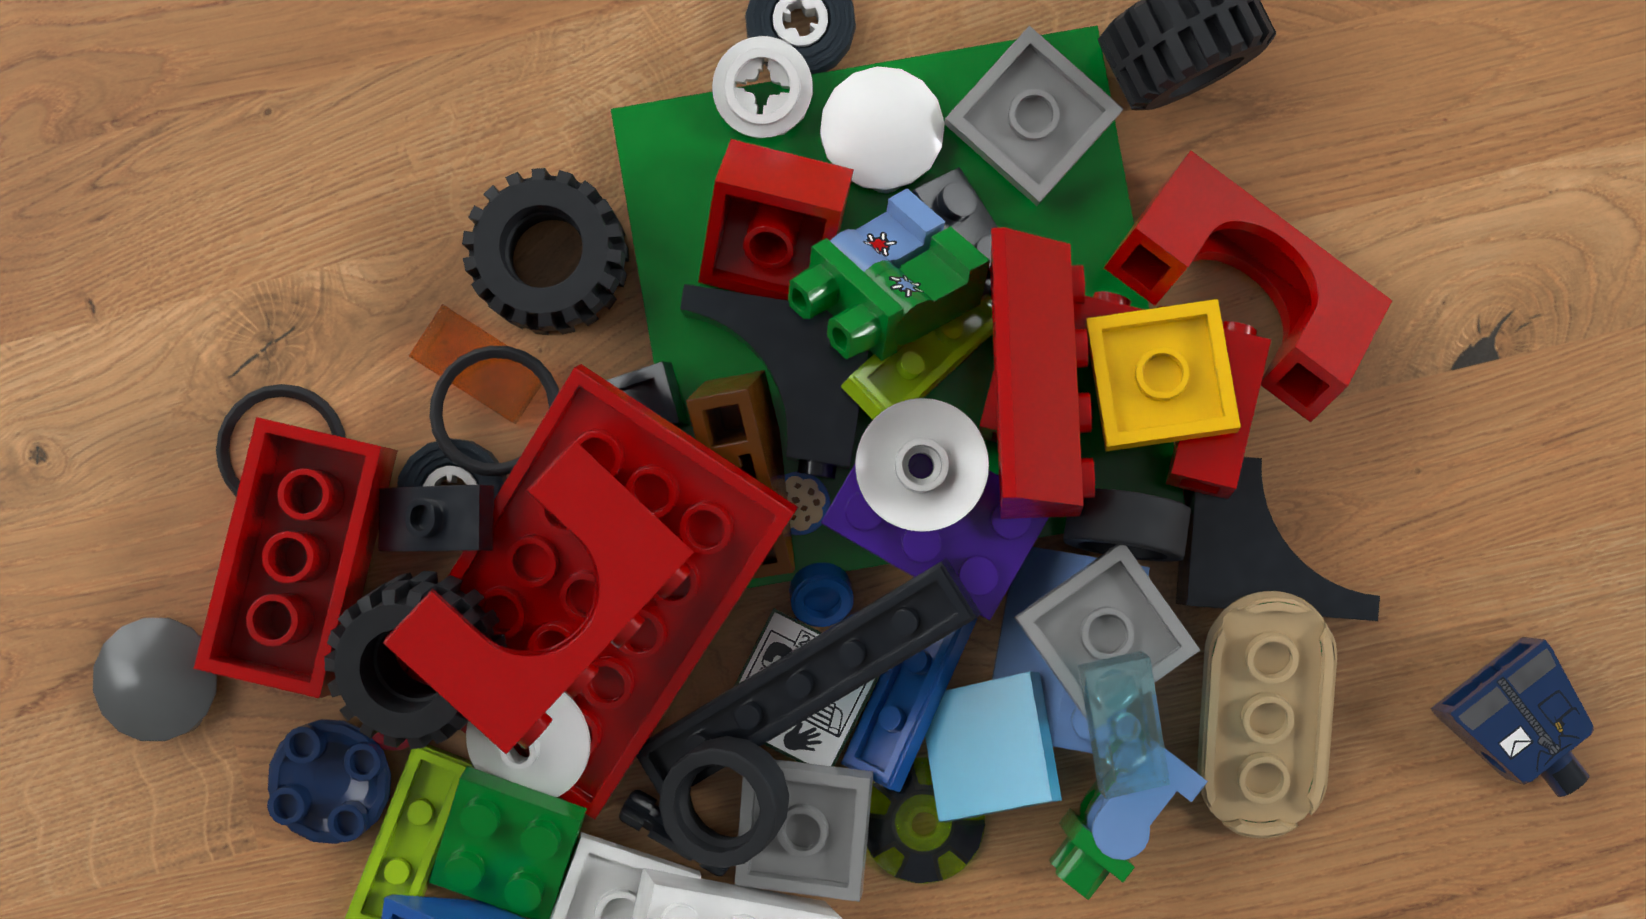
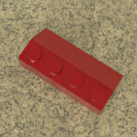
(1037, 376)

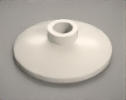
(957, 459)
(554, 758)

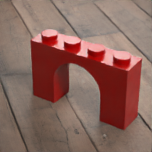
(1322, 303)
(1198, 464)
(512, 689)

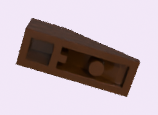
(741, 425)

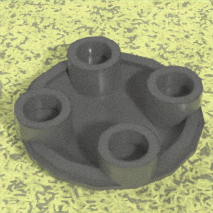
(149, 680)

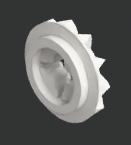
(742, 65)

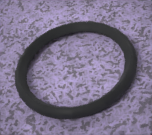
(446, 380)
(250, 400)

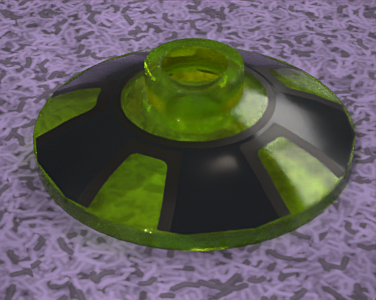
(914, 855)

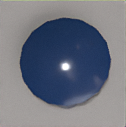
(328, 782)

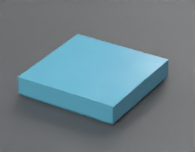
(992, 748)

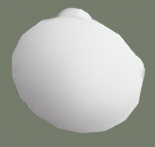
(882, 128)

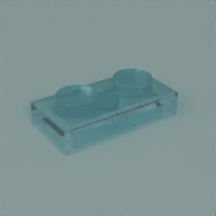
(1124, 724)

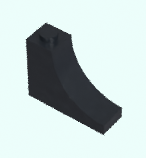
(802, 366)
(1240, 552)

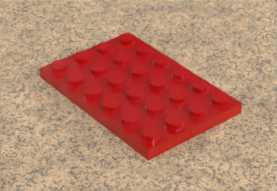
(546, 582)

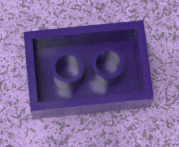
(979, 546)

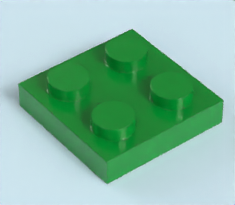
(507, 844)

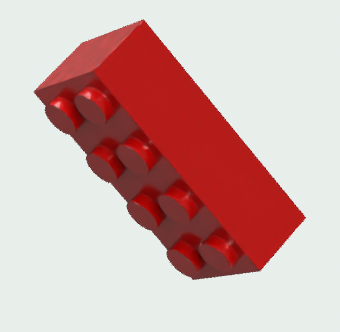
(293, 556)

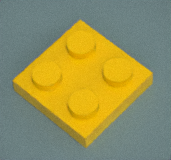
(1162, 375)

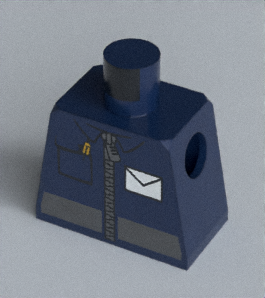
(1522, 717)

